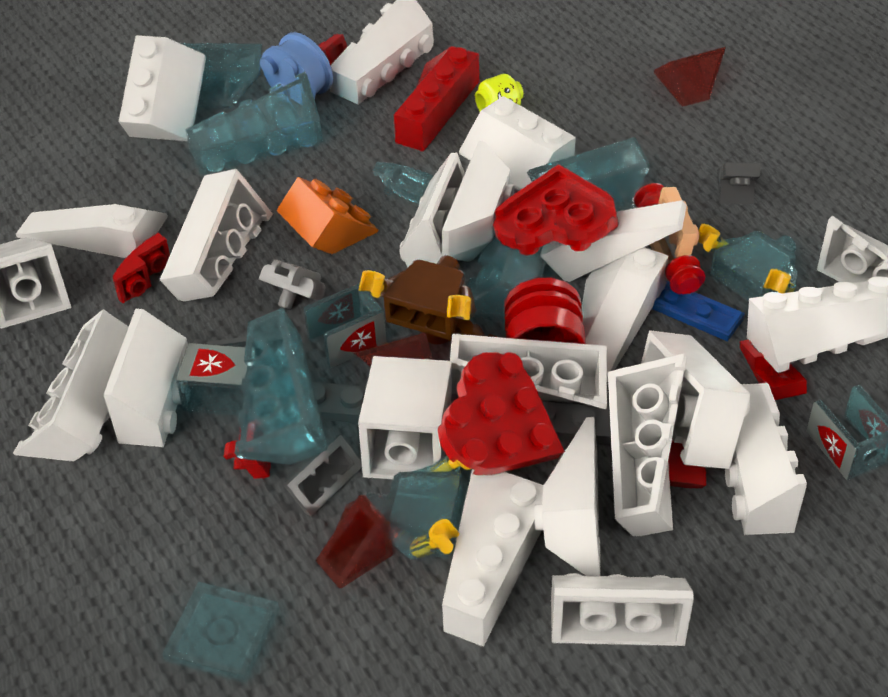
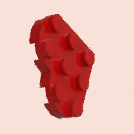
(556, 209)
(497, 418)

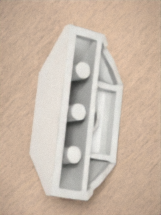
(472, 214)

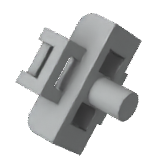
(294, 281)

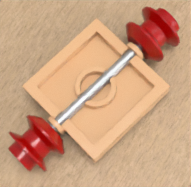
(682, 268)

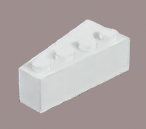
(709, 401)
(489, 552)

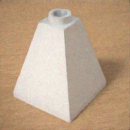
(29, 282)

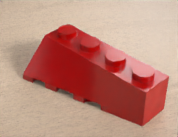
(438, 95)

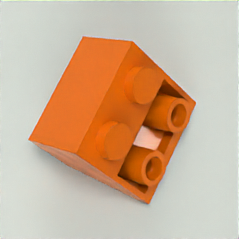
(325, 216)

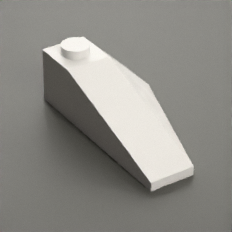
(635, 230)
(571, 504)

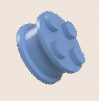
(294, 56)

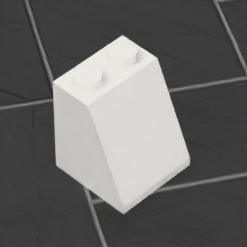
(403, 415)

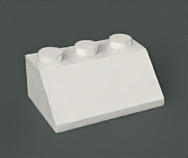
(161, 89)
(518, 139)
(425, 230)
(143, 382)
(620, 609)

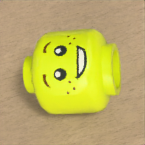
(495, 88)

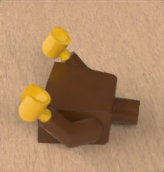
(424, 296)

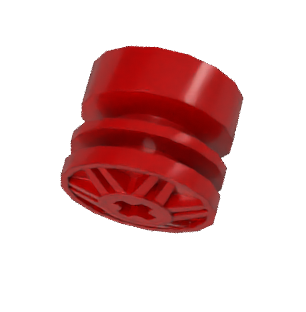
(544, 312)

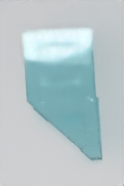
(402, 180)

